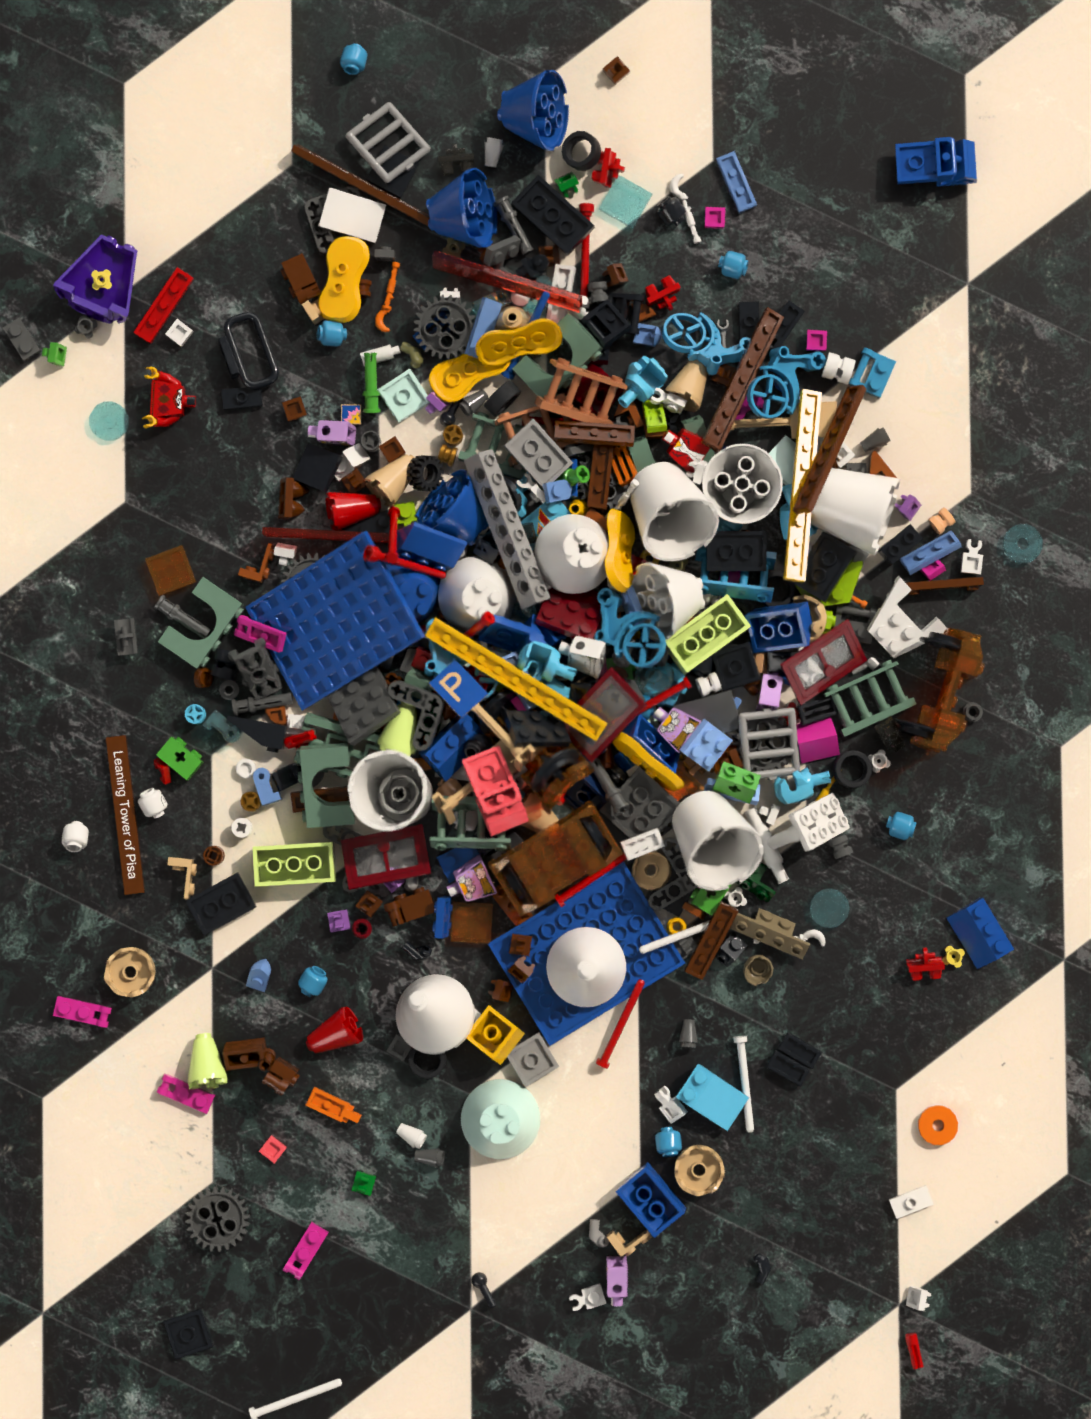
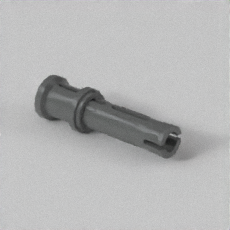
(508, 215)
(175, 612)
(251, 705)
(613, 794)

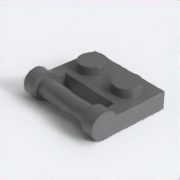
(859, 628)

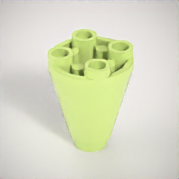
(400, 731)
(206, 1064)

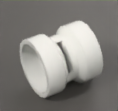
(708, 684)

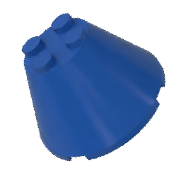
(537, 110)
(464, 210)
(454, 509)
(417, 589)

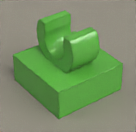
(56, 354)

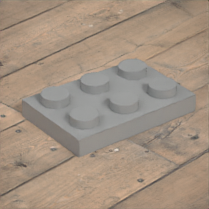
(538, 453)

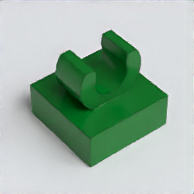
(565, 182)
(363, 1183)

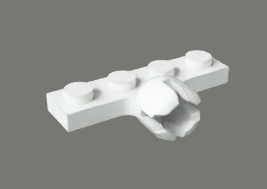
(564, 279)

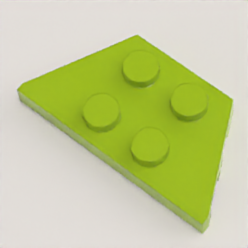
(844, 590)

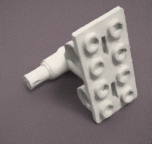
(810, 826)

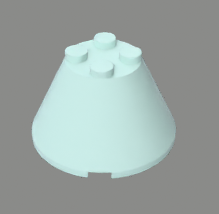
(500, 1119)

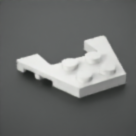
(894, 628)

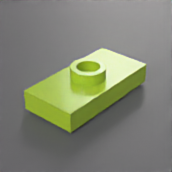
(654, 417)

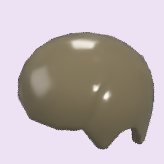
(757, 970)

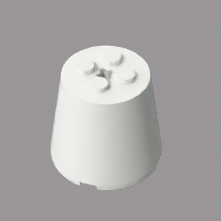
(856, 507)
(672, 512)
(376, 789)
(715, 841)

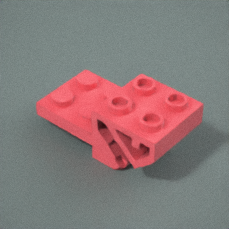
(495, 791)

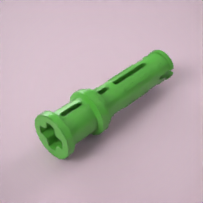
(371, 393)
(573, 476)

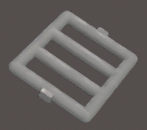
(399, 121)
(791, 732)

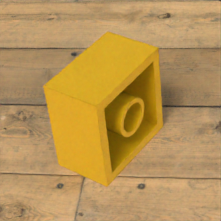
(495, 1035)

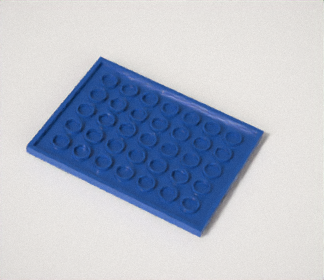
(609, 904)

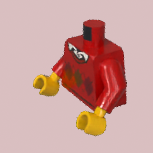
(167, 399)

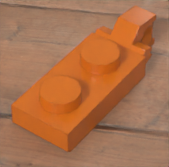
(332, 1106)

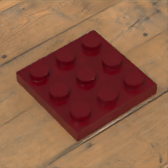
(571, 613)

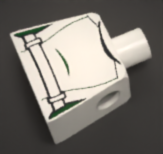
(585, 655)

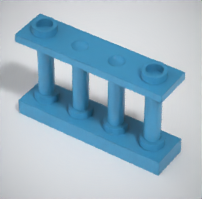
(734, 590)

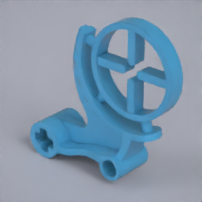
(714, 353)
(783, 365)
(615, 629)
(442, 658)

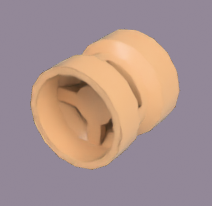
(941, 520)

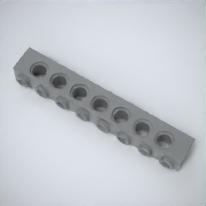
(507, 529)

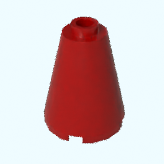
(350, 508)
(335, 1032)

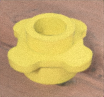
(105, 283)
(958, 956)

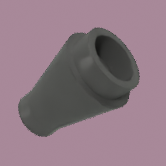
(473, 402)
(875, 440)
(688, 1034)
(430, 1157)

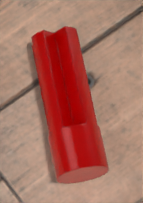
(295, 740)
(914, 1350)

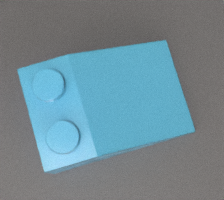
(712, 1097)

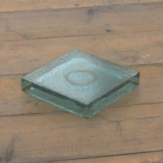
(625, 201)

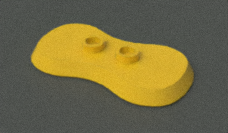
(341, 294)
(504, 345)
(456, 377)
(618, 557)
(652, 767)

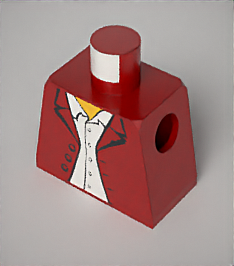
(685, 448)

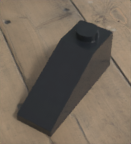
(264, 733)

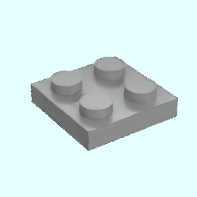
(532, 1059)

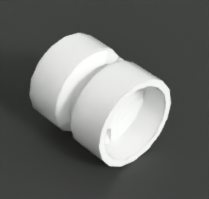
(831, 367)

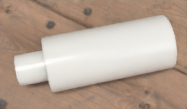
(383, 353)

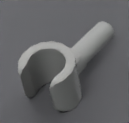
(722, 330)
(872, 663)

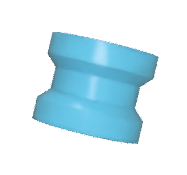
(194, 716)

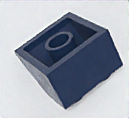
(586, 790)

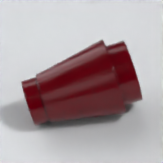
(356, 928)

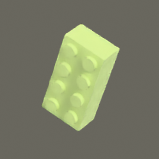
(706, 634)
(294, 864)

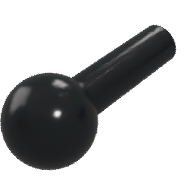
(448, 418)
(479, 1281)

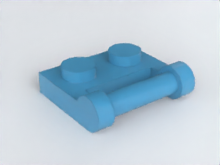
(878, 375)

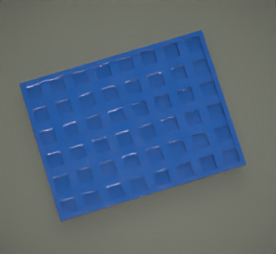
(337, 620)

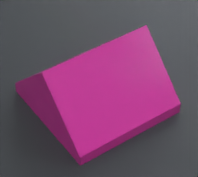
(817, 740)

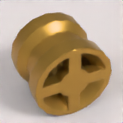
(452, 432)
(447, 455)
(247, 801)

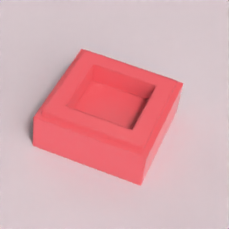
(272, 1149)

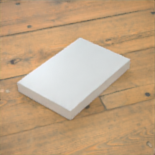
(352, 215)

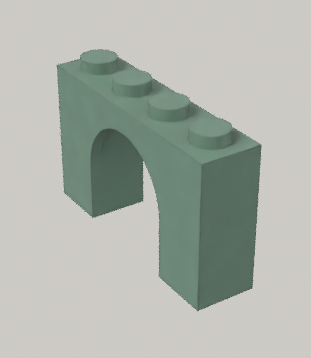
(584, 350)
(641, 451)
(197, 651)
(317, 811)

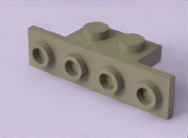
(772, 931)

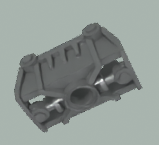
(269, 669)

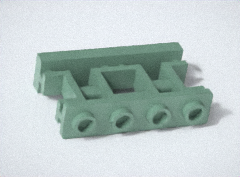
(334, 725)

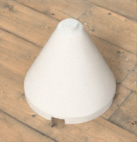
(586, 967)
(435, 1014)

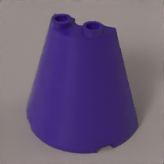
(104, 303)

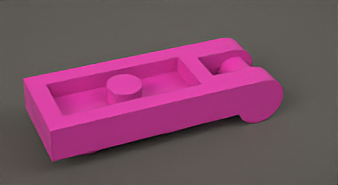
(274, 638)
(81, 1011)
(195, 1098)
(306, 1250)

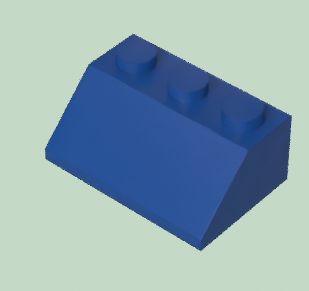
(429, 546)
(780, 627)
(652, 742)
(447, 747)
(980, 933)
(651, 1199)

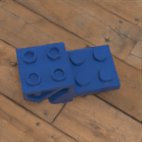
(937, 161)
(516, 635)

